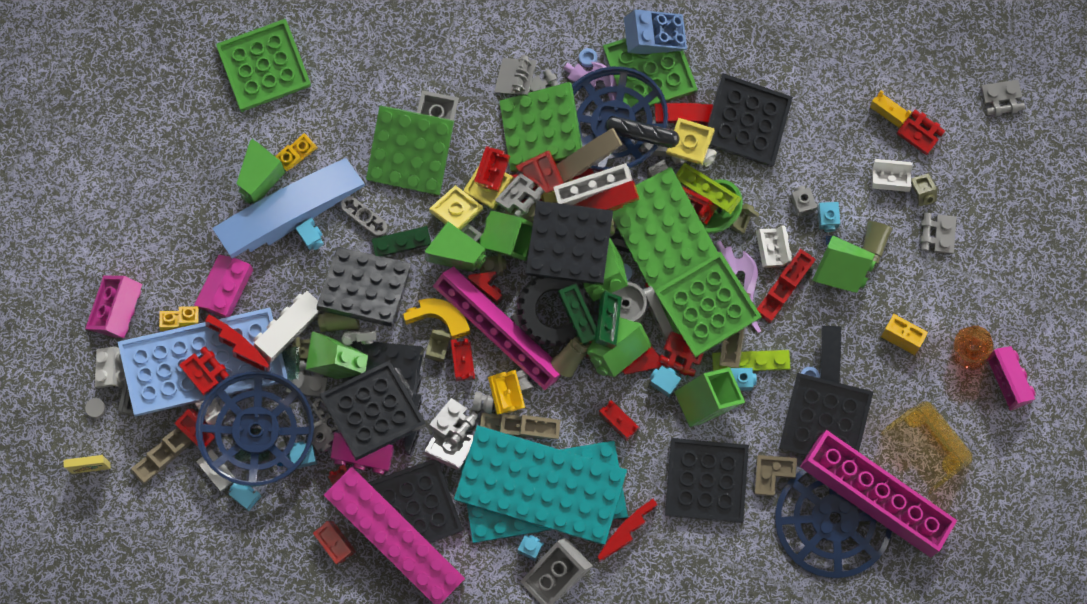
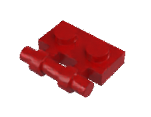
(917, 135)
(677, 347)
(198, 373)

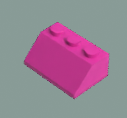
(224, 286)
(114, 306)
(1011, 377)
(378, 460)

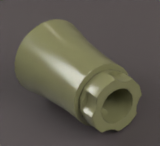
(876, 238)
(333, 322)
(570, 357)

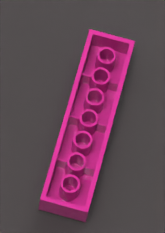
(878, 494)
(394, 536)

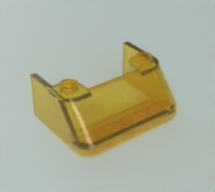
(957, 452)

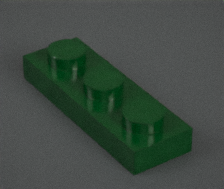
(401, 241)
(578, 314)
(608, 319)

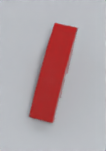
(691, 112)
(612, 198)
(785, 285)
(242, 348)
(622, 534)

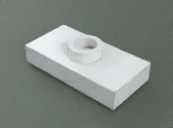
(220, 482)

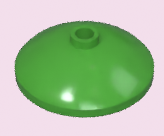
(724, 220)

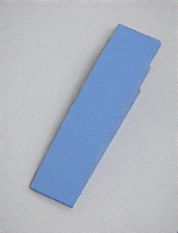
(288, 208)

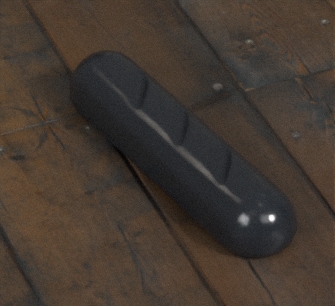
(643, 132)

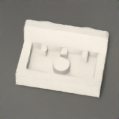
(891, 175)
(774, 247)
(109, 368)

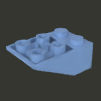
(654, 32)

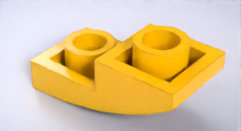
(296, 152)
(176, 319)

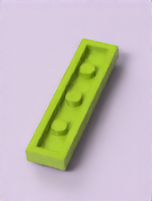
(707, 188)
(758, 360)

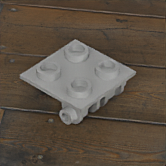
(515, 76)

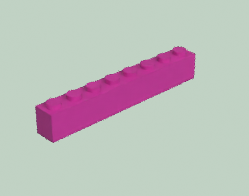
(497, 327)

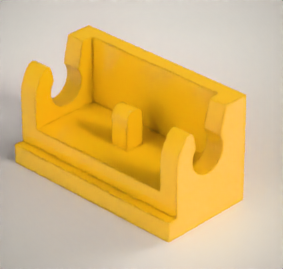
(889, 109)
(904, 334)
(506, 392)

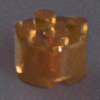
(974, 357)

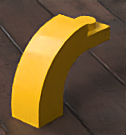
(441, 310)

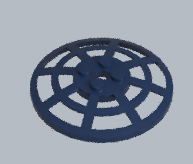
(619, 109)
(251, 417)
(826, 529)

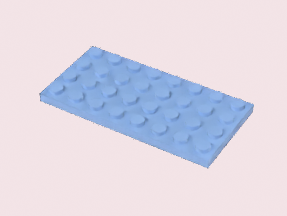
(154, 361)

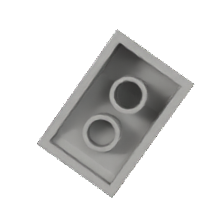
(556, 572)

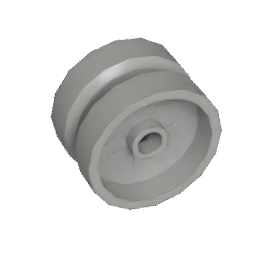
(637, 302)

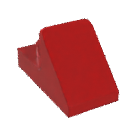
(482, 282)

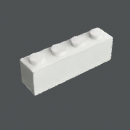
(587, 186)
(287, 327)

